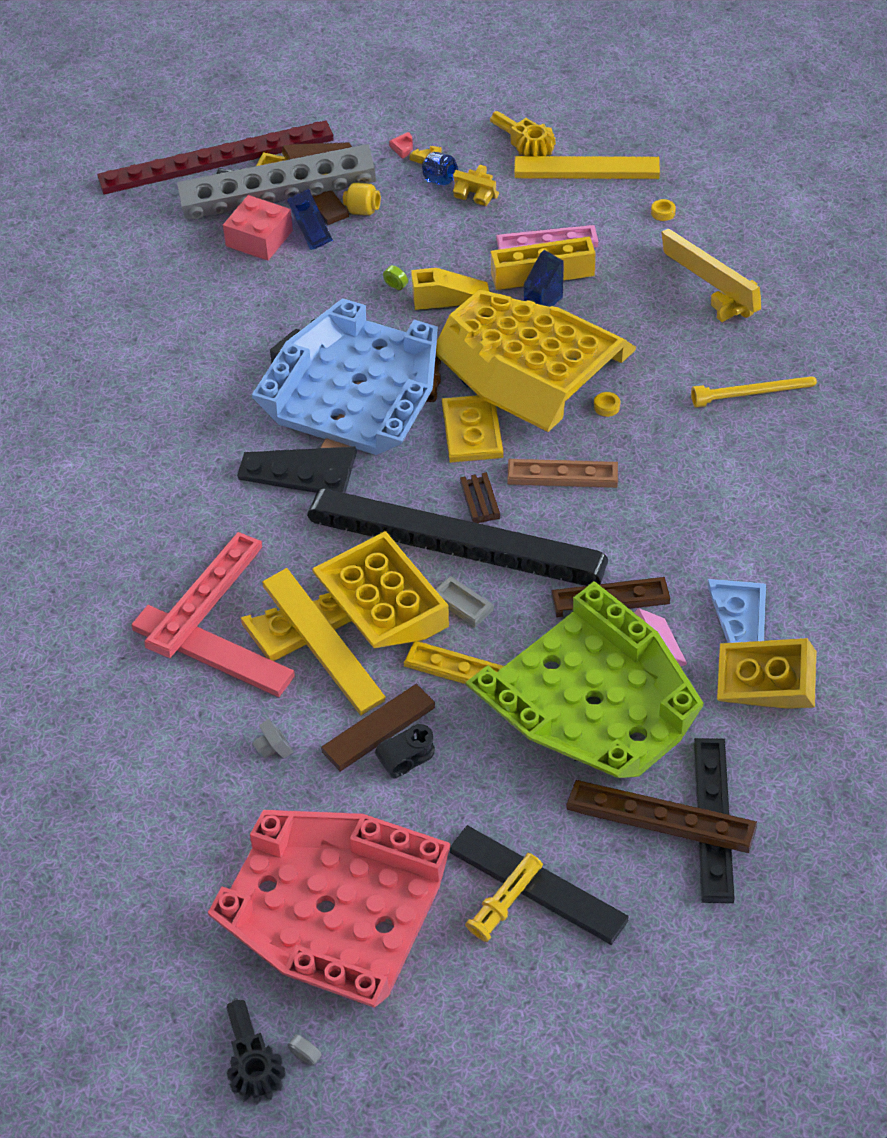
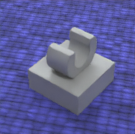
(272, 741)

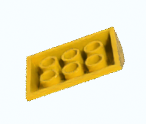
(384, 593)

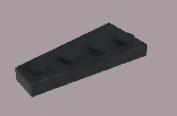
(300, 468)

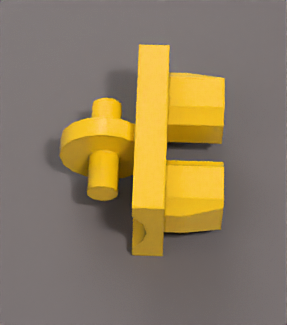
(475, 182)
(728, 307)

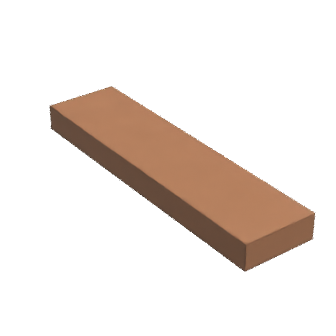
(562, 473)

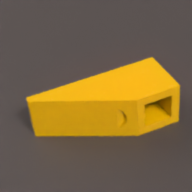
(442, 288)

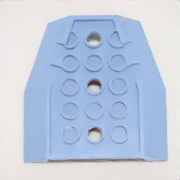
(317, 372)

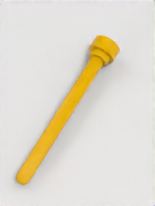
(702, 395)

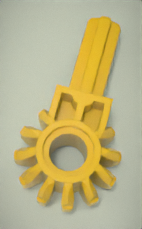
(526, 135)

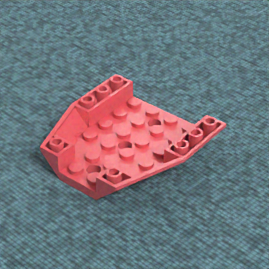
(343, 858)

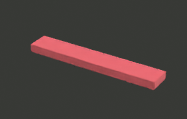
(203, 595)
(223, 655)

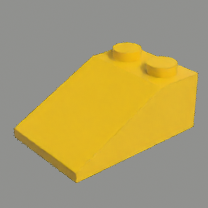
(768, 673)

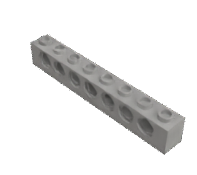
(285, 172)

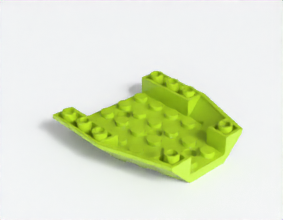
(601, 654)

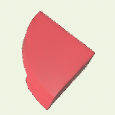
(402, 144)

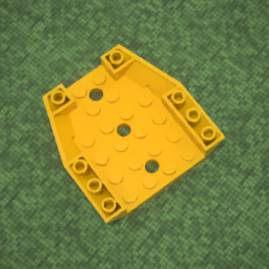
(533, 377)

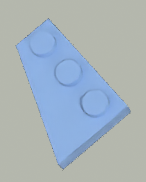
(739, 609)

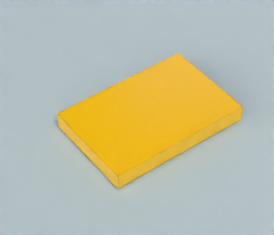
(471, 429)

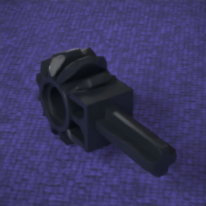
(251, 1056)

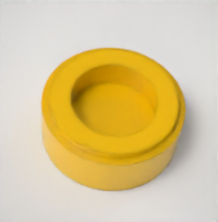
(663, 210)
(606, 404)

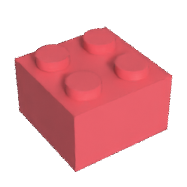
(258, 227)

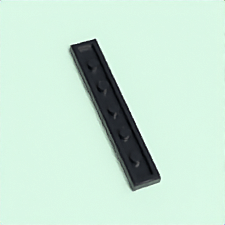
(712, 795)
(544, 888)

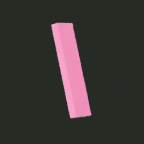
(543, 236)

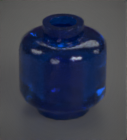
(439, 168)

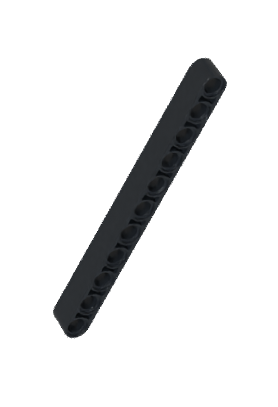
(459, 537)

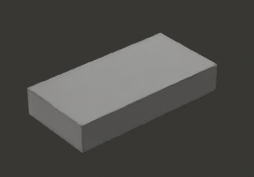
(464, 601)

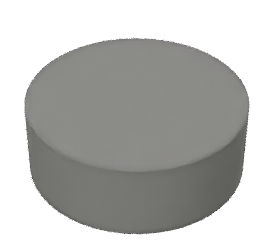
(304, 1050)

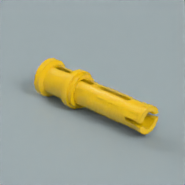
(498, 911)

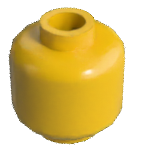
(362, 199)

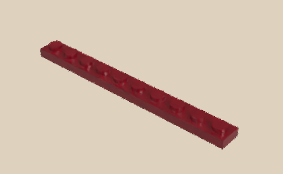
(212, 157)

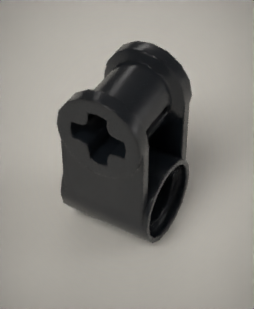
(404, 751)

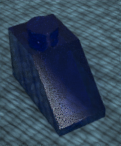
(309, 219)
(545, 280)

